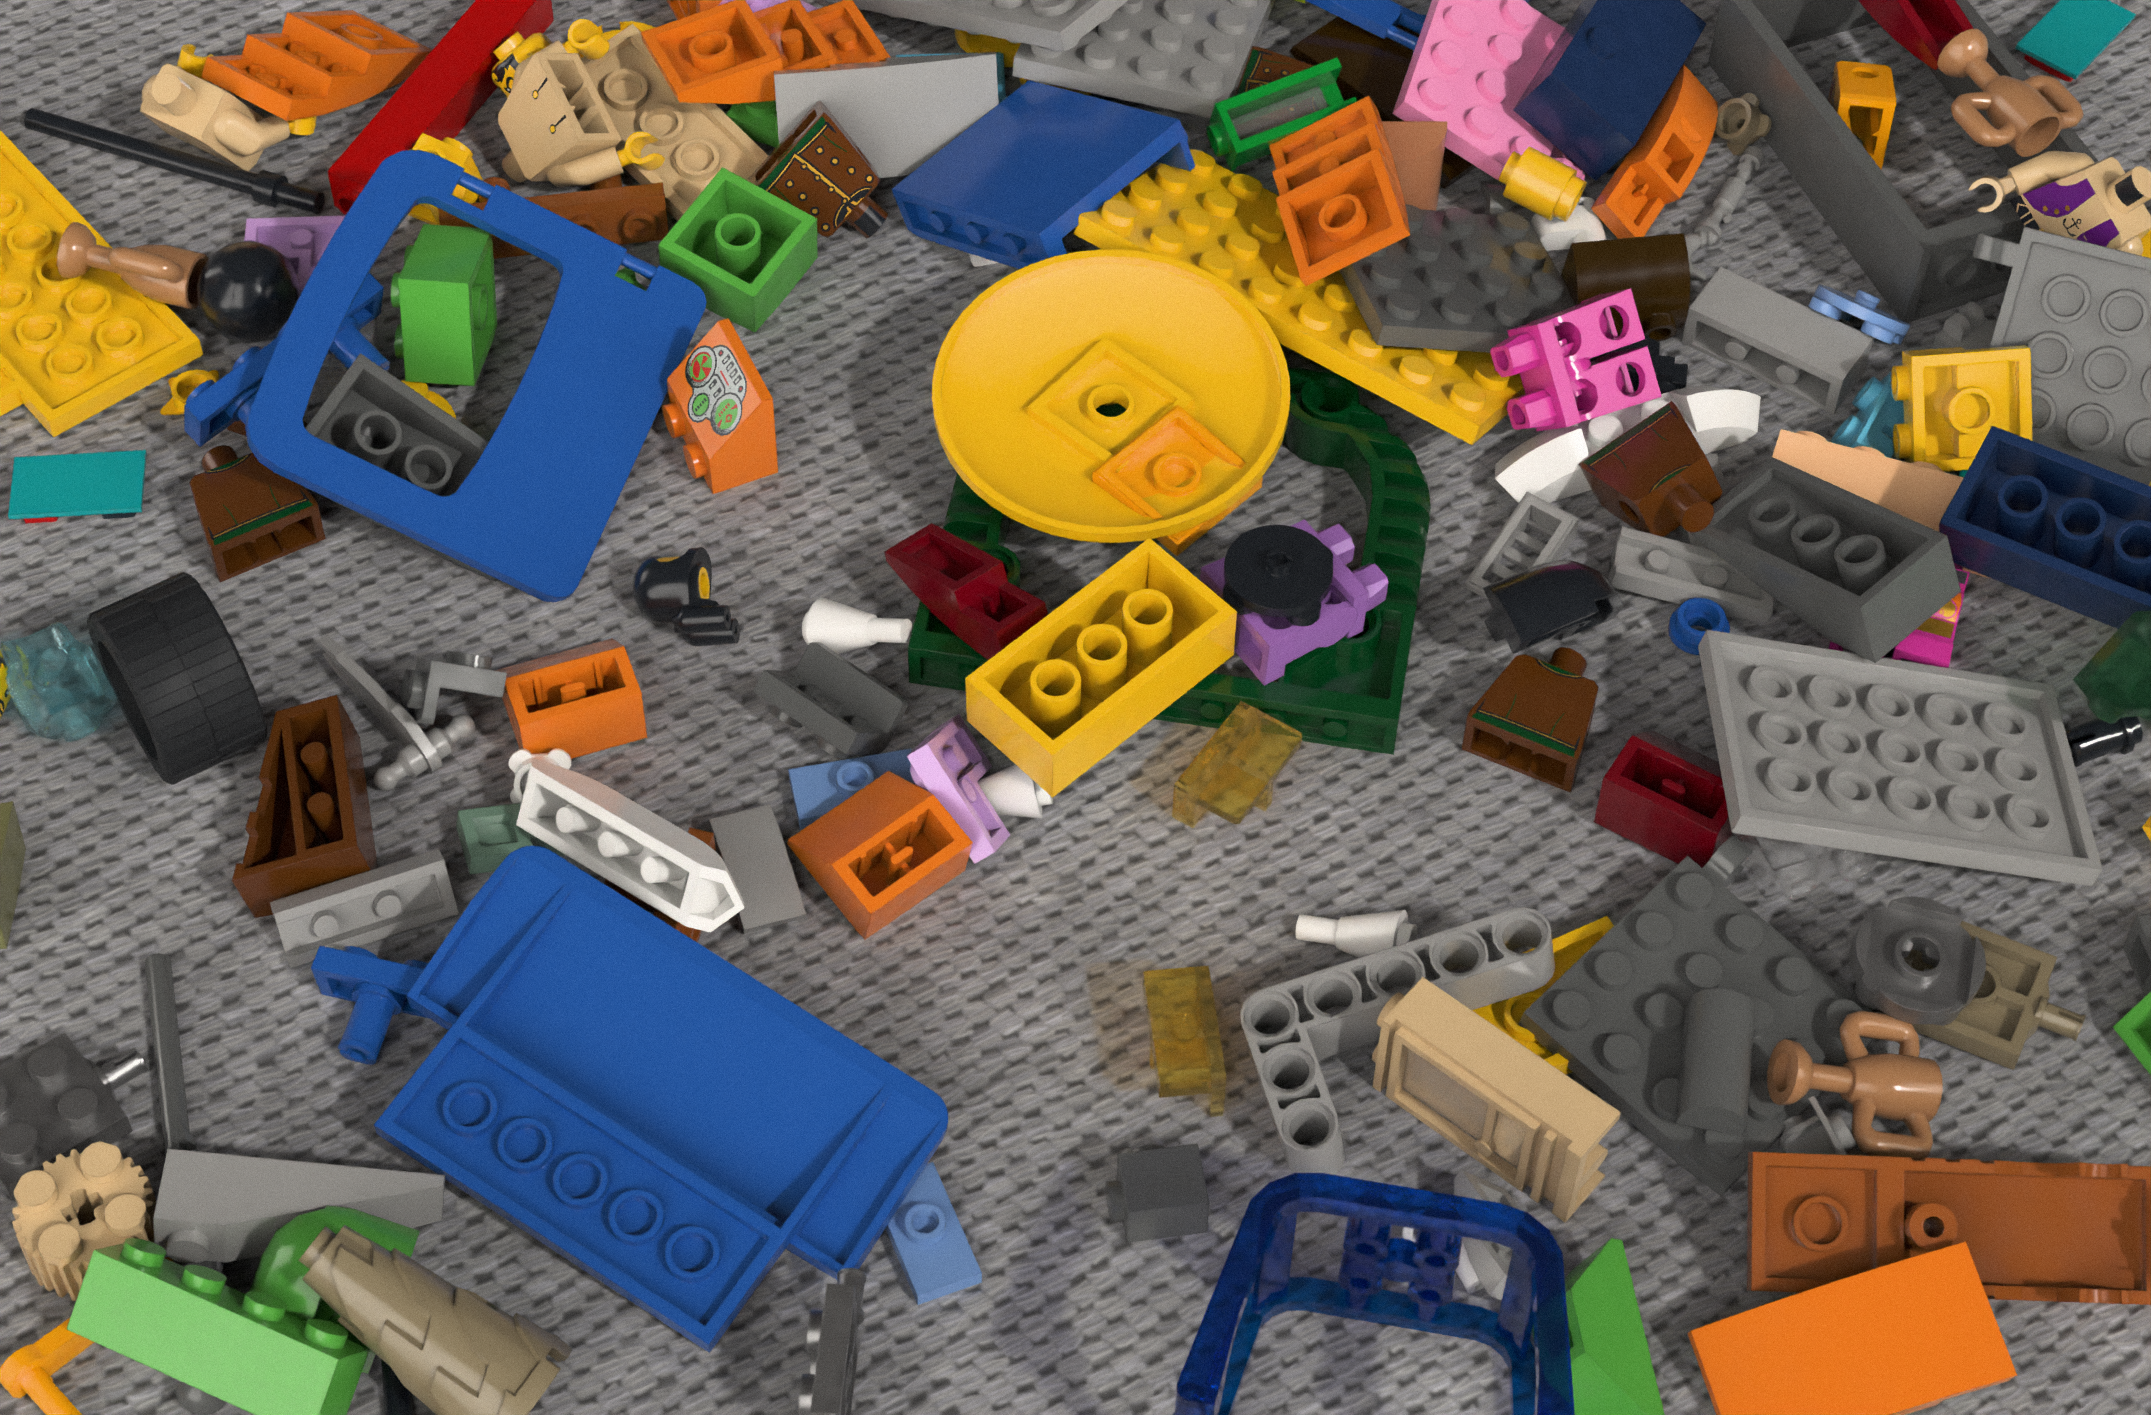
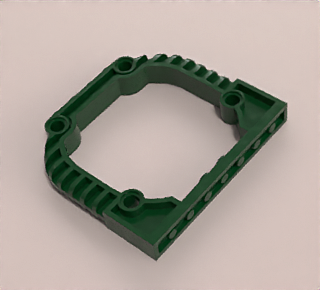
(1332, 694)

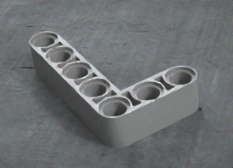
(1363, 989)

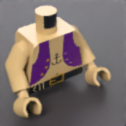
(2078, 198)

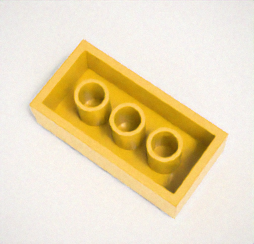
(1100, 666)

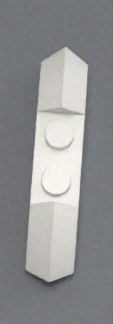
(1551, 460)
(629, 846)

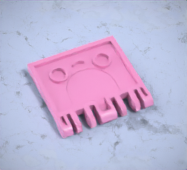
(1472, 73)

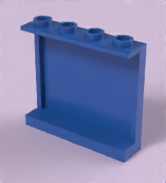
(1031, 169)

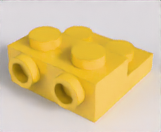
(1956, 399)

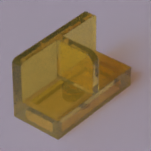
(1235, 768)
(1185, 1035)

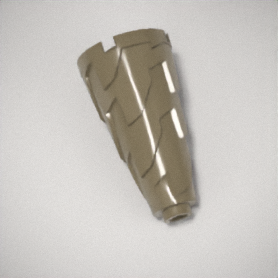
(436, 1337)

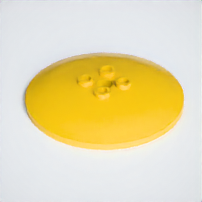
(1096, 330)

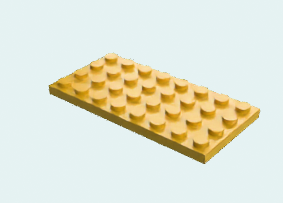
(1238, 235)

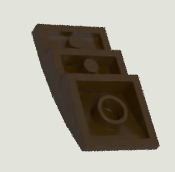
(1370, 69)

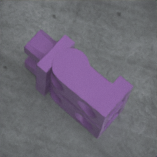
(1273, 642)

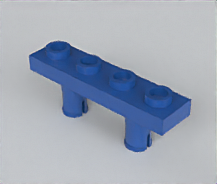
(220, 403)
(375, 987)

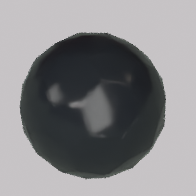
(248, 291)

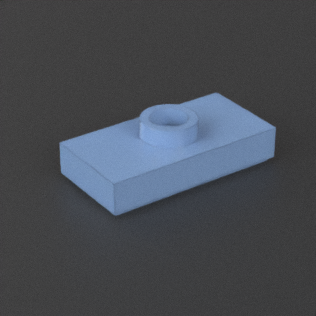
(826, 785)
(932, 1241)

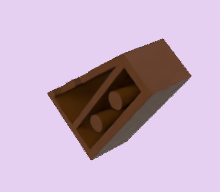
(311, 808)

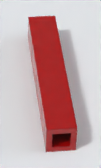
(440, 92)

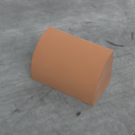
(1418, 159)

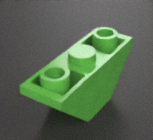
(1608, 1338)

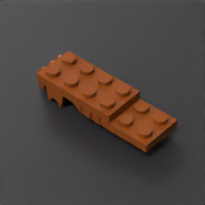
(2028, 1225)

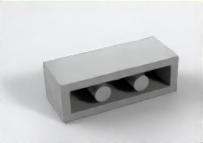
(1777, 340)

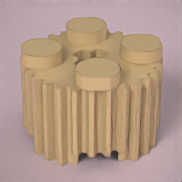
(78, 1208)

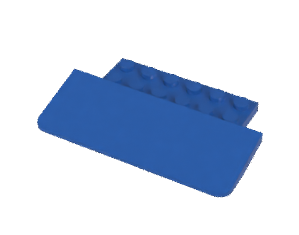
(650, 1100)

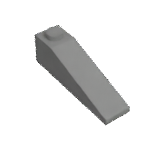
(234, 1204)

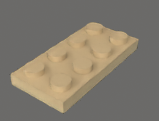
(690, 136)

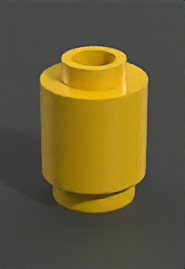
(1542, 184)

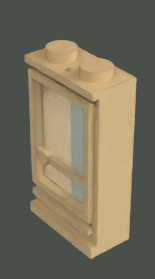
(1492, 1097)

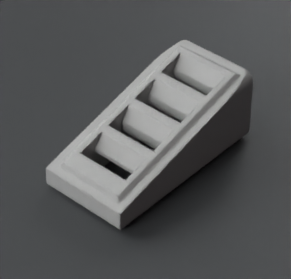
(1530, 513)

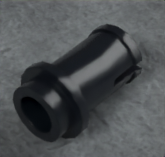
(2102, 738)

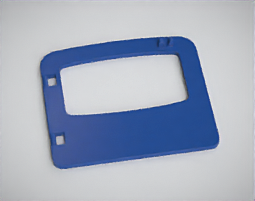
(569, 432)

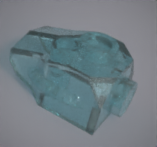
(57, 684)

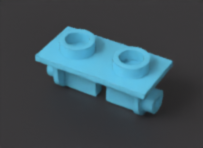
(1876, 413)

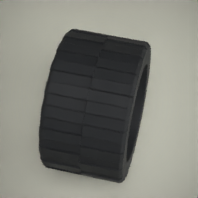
(178, 677)

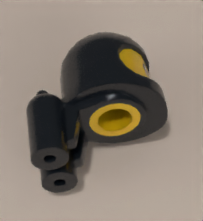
(680, 593)

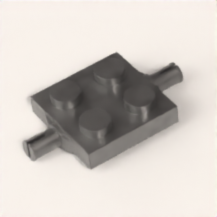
(59, 1104)
(834, 1347)

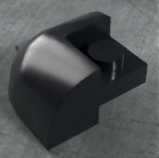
(1549, 602)

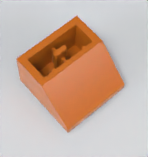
(575, 700)
(882, 851)

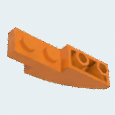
(1661, 160)

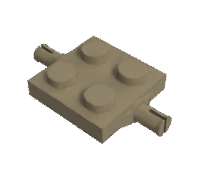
(2006, 1004)

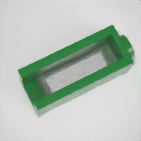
(1257, 118)

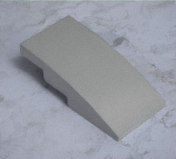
(896, 107)

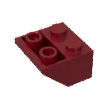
(1665, 799)

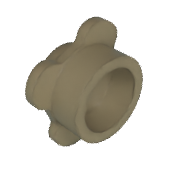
(1742, 122)

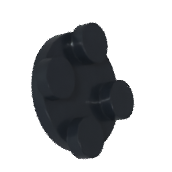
(1278, 574)

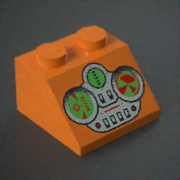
(722, 412)

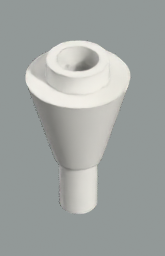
(849, 628)
(1014, 793)
(1358, 933)

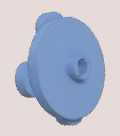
(1876, 321)

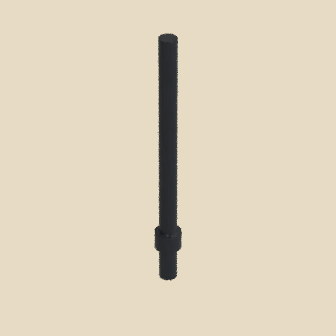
(264, 187)

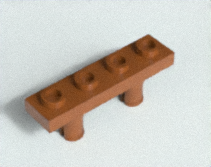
(606, 209)

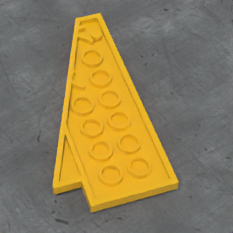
(70, 340)

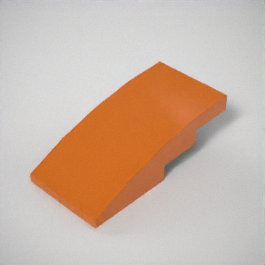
(733, 53)
(317, 64)
(1338, 191)
(1859, 1344)

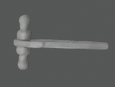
(420, 750)

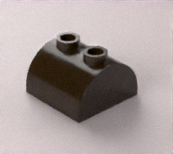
(1649, 265)

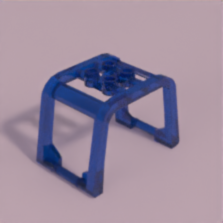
(1263, 1256)

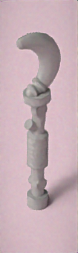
(1708, 231)

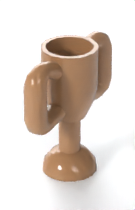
(2022, 112)
(152, 270)
(1875, 1084)

